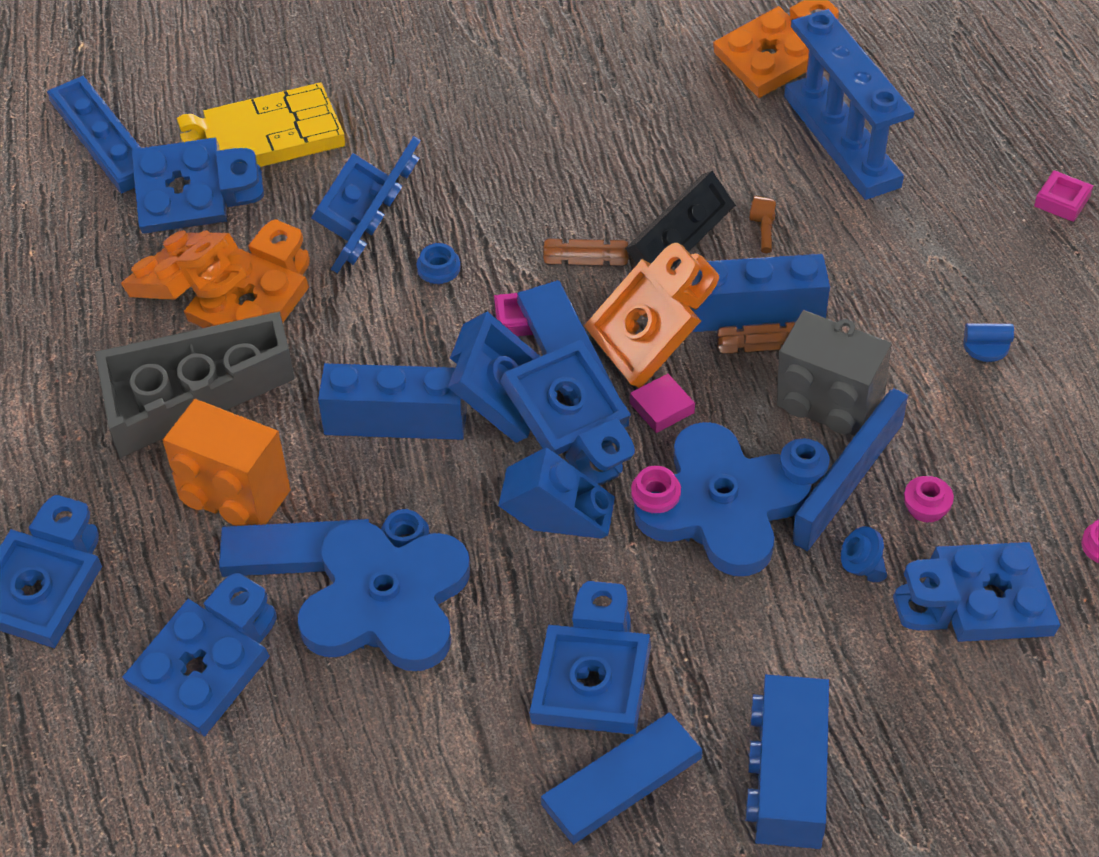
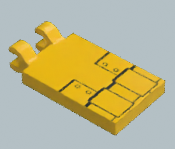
(271, 125)

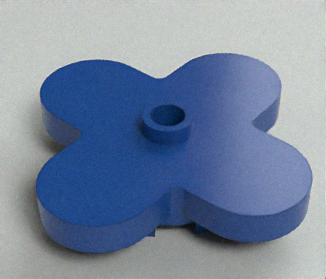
(725, 500)
(385, 596)

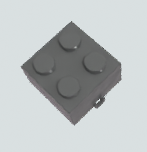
(832, 373)

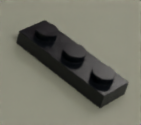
(684, 220)

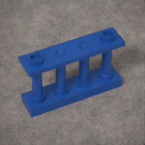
(829, 118)

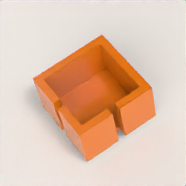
(227, 464)

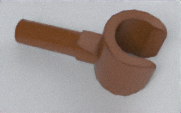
(763, 211)

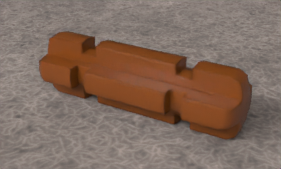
(585, 252)
(753, 337)

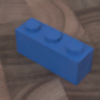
(764, 291)
(390, 402)
(790, 762)

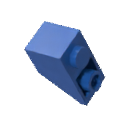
(556, 497)

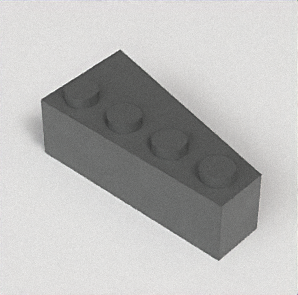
(157, 379)

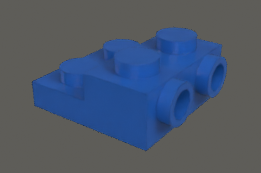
(482, 356)

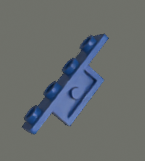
(355, 198)

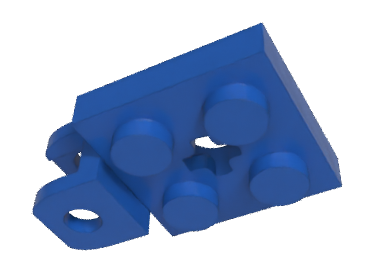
(214, 180)
(584, 427)
(55, 557)
(957, 593)
(221, 635)
(598, 643)

